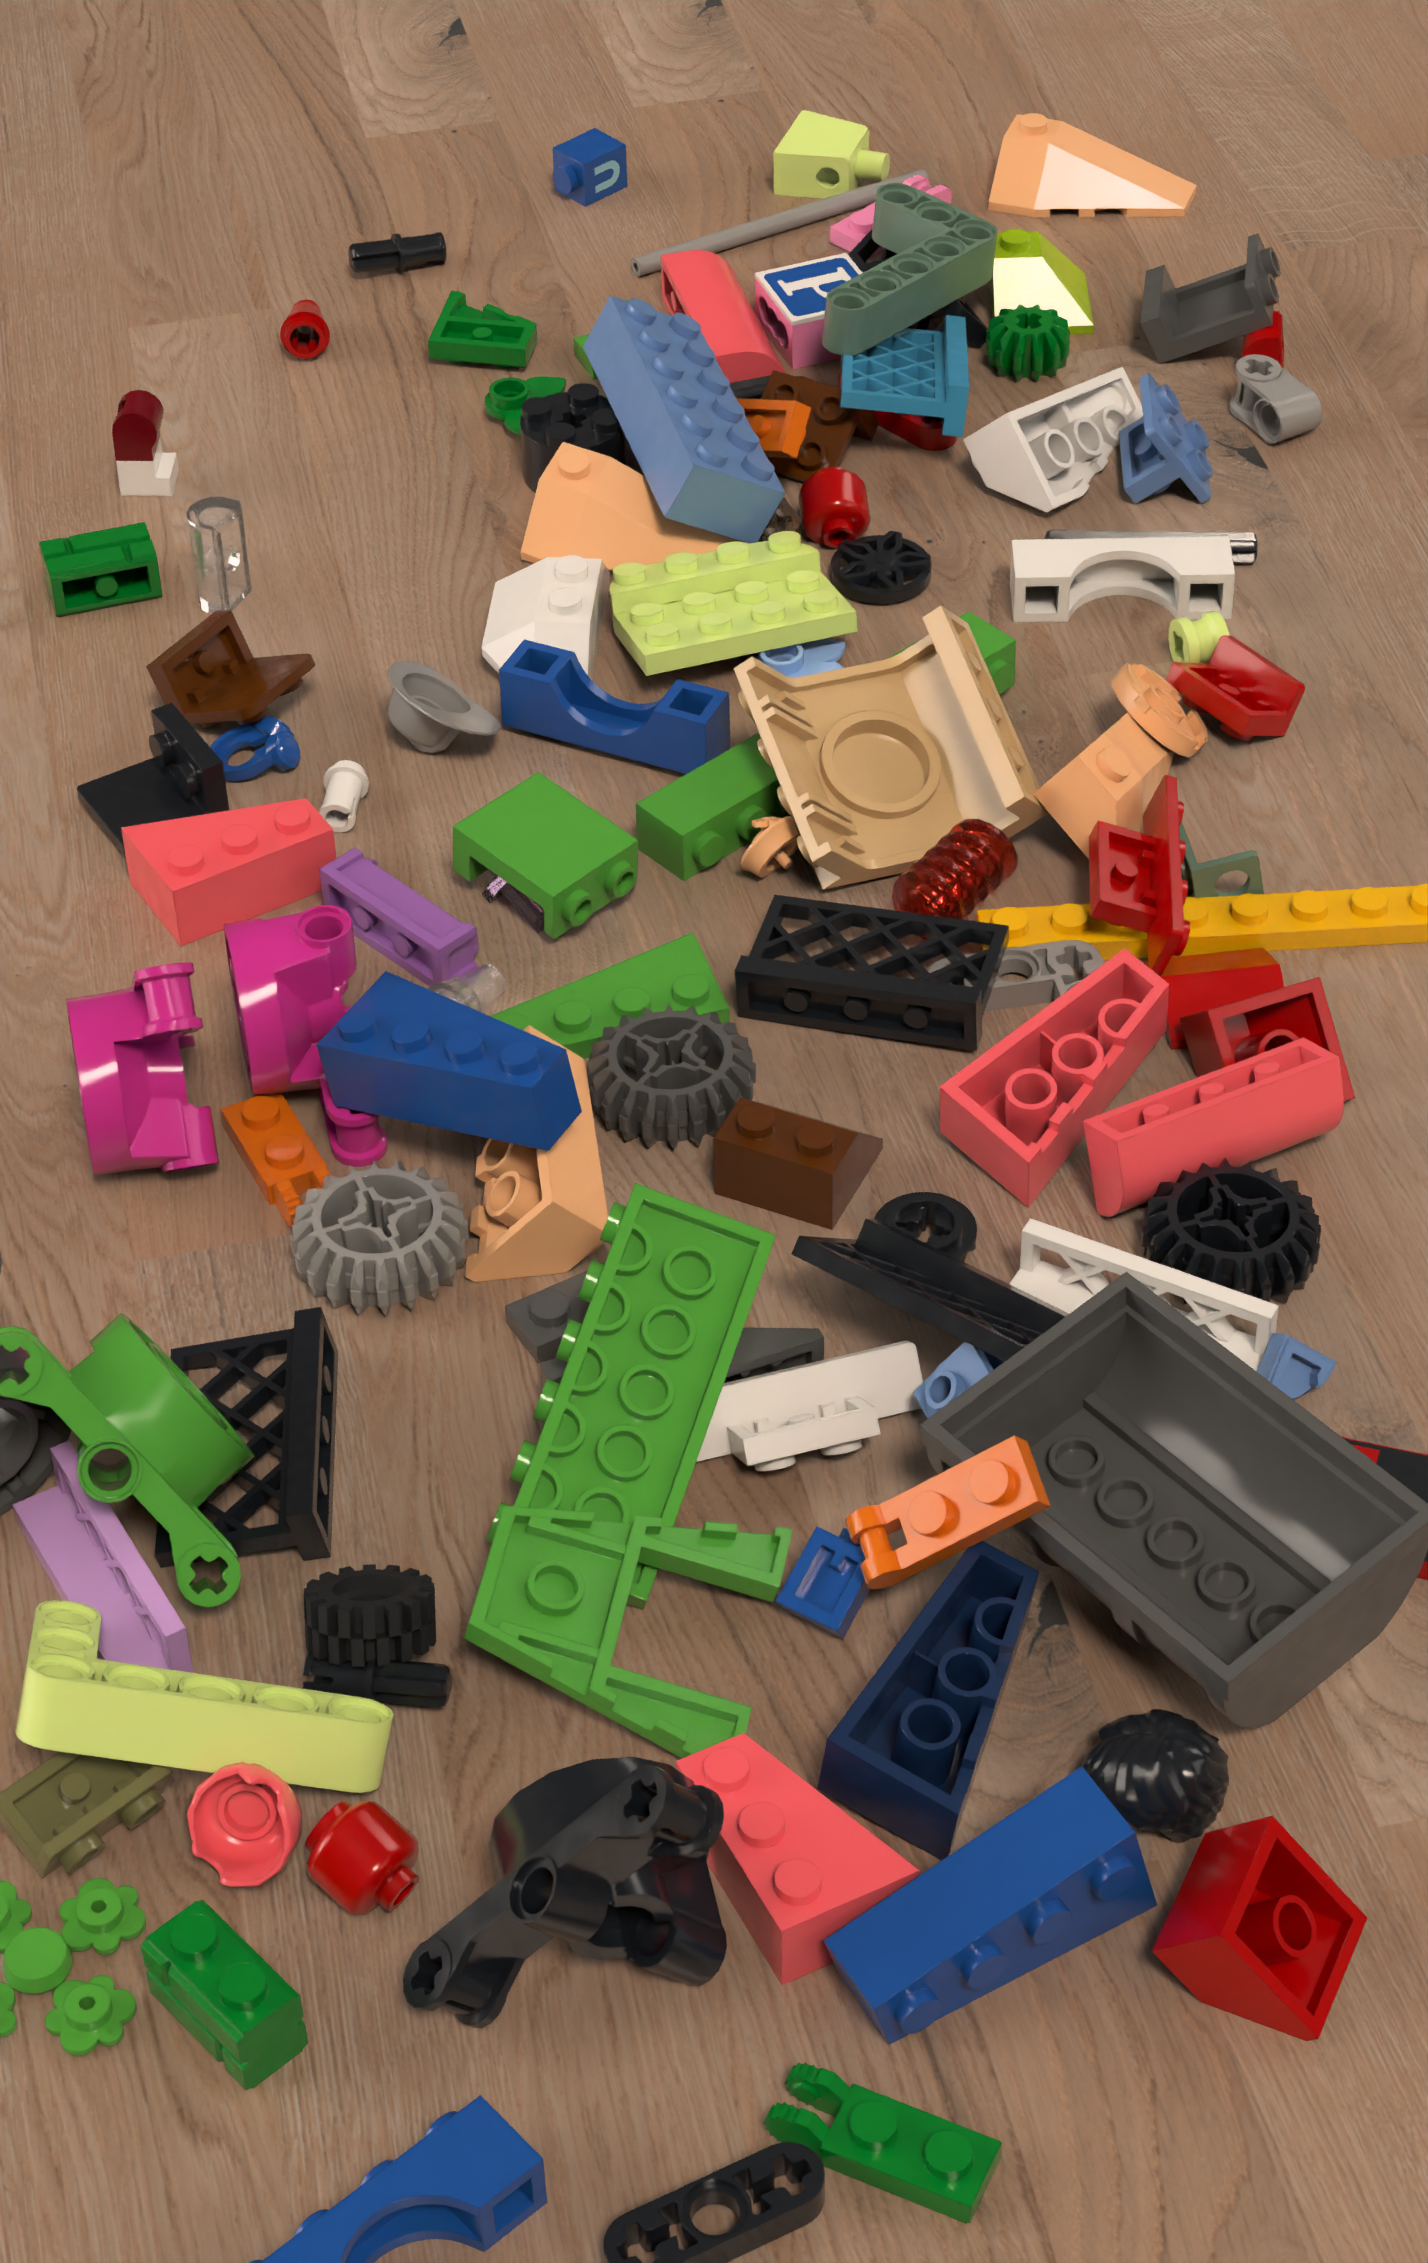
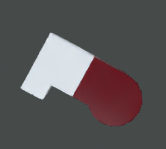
(138, 447)

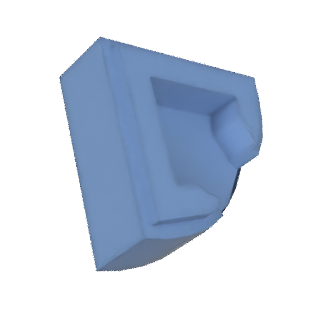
(1294, 1366)

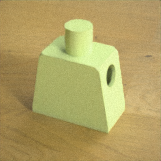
(825, 157)

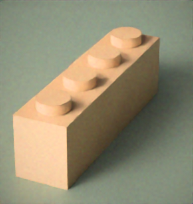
(538, 1204)

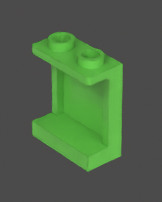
(549, 851)

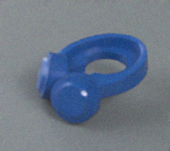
(279, 749)

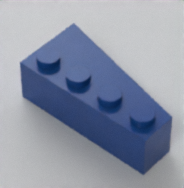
(447, 1067)
(995, 1909)

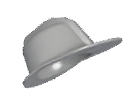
(433, 708)

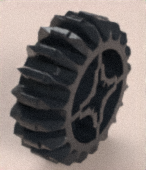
(1234, 1230)

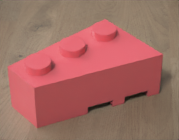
(227, 864)

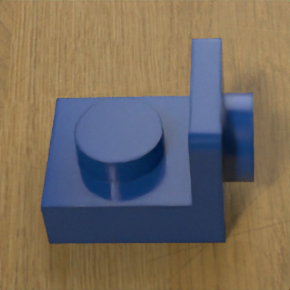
(826, 1583)

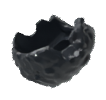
(1160, 1773)

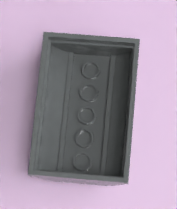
(1196, 1499)

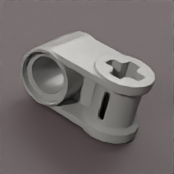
(1273, 400)

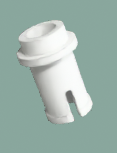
(344, 787)

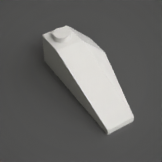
(1057, 443)

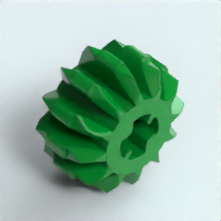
(1027, 342)

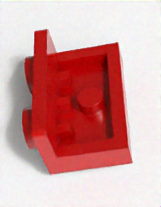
(1239, 690)

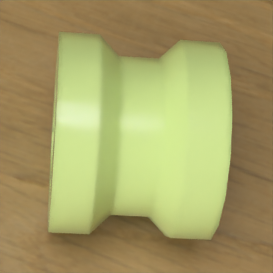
(1196, 639)

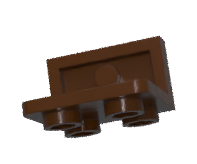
(827, 427)
(218, 679)

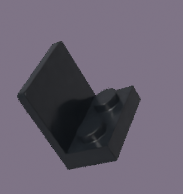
(176, 783)

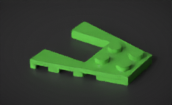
(560, 1596)

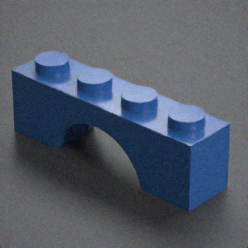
(555, 698)
(459, 2183)

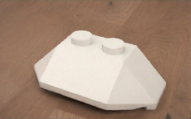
(550, 604)

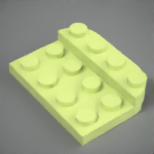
(725, 603)

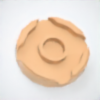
(1157, 710)

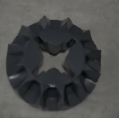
(950, 1220)

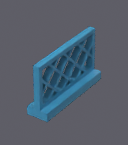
(913, 375)

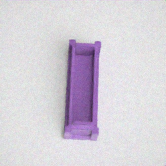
(399, 920)

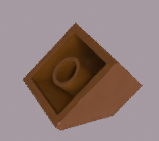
(790, 1162)

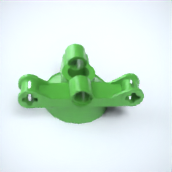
(171, 1434)

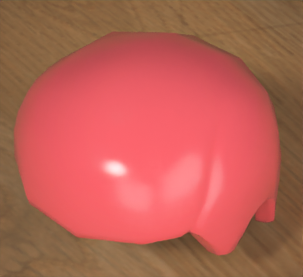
(244, 1823)

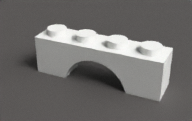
(1177, 572)

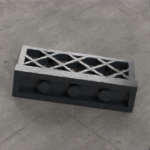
(870, 998)
(933, 1287)
(306, 1428)

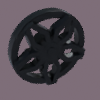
(880, 569)

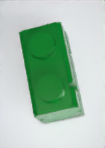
(101, 569)
(224, 1994)

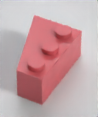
(790, 1856)

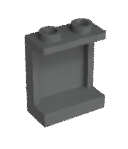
(1211, 308)

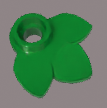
(508, 394)

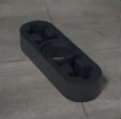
(726, 2187)

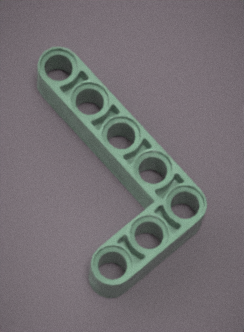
(937, 261)

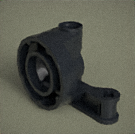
(595, 1858)

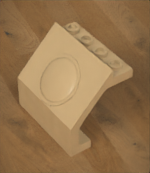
(891, 753)

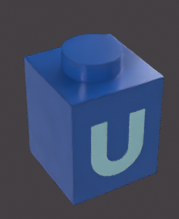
(590, 167)

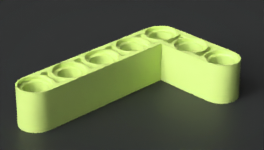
(187, 1717)

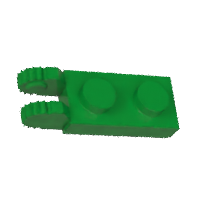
(887, 2143)

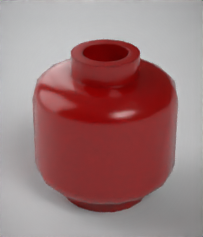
(834, 506)
(362, 1857)

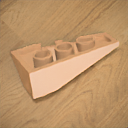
(1062, 167)
(604, 512)
(1107, 782)

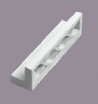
(1088, 1258)

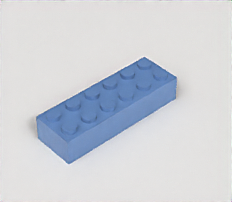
(683, 420)

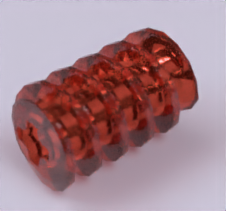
(957, 872)

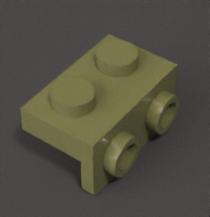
(75, 1800)

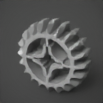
(379, 1237)

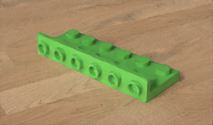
(643, 1365)

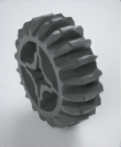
(669, 1075)

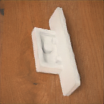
(812, 1406)

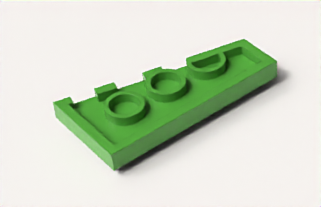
(581, 1010)

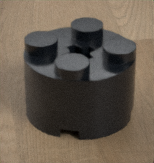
(570, 417)

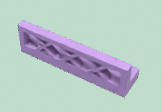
(100, 1567)

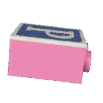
(793, 303)

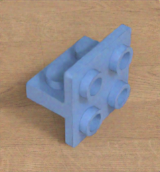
(1163, 447)

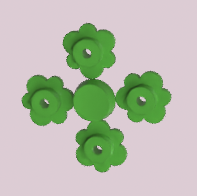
(42, 1959)

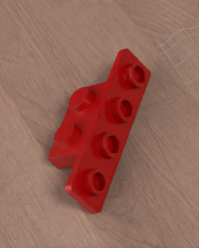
(1140, 878)

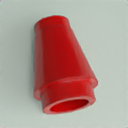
(305, 330)

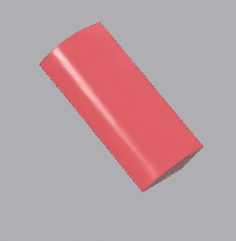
(711, 294)
(1226, 1114)

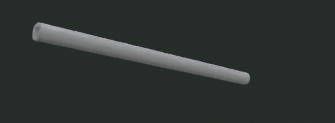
(771, 224)

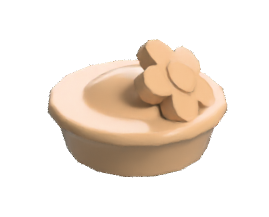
(771, 846)

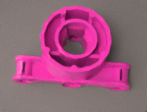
(286, 999)
(134, 1074)

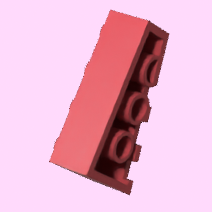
(1028, 1095)

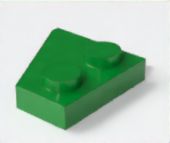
(481, 337)

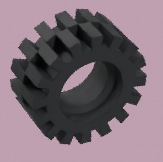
(370, 1615)

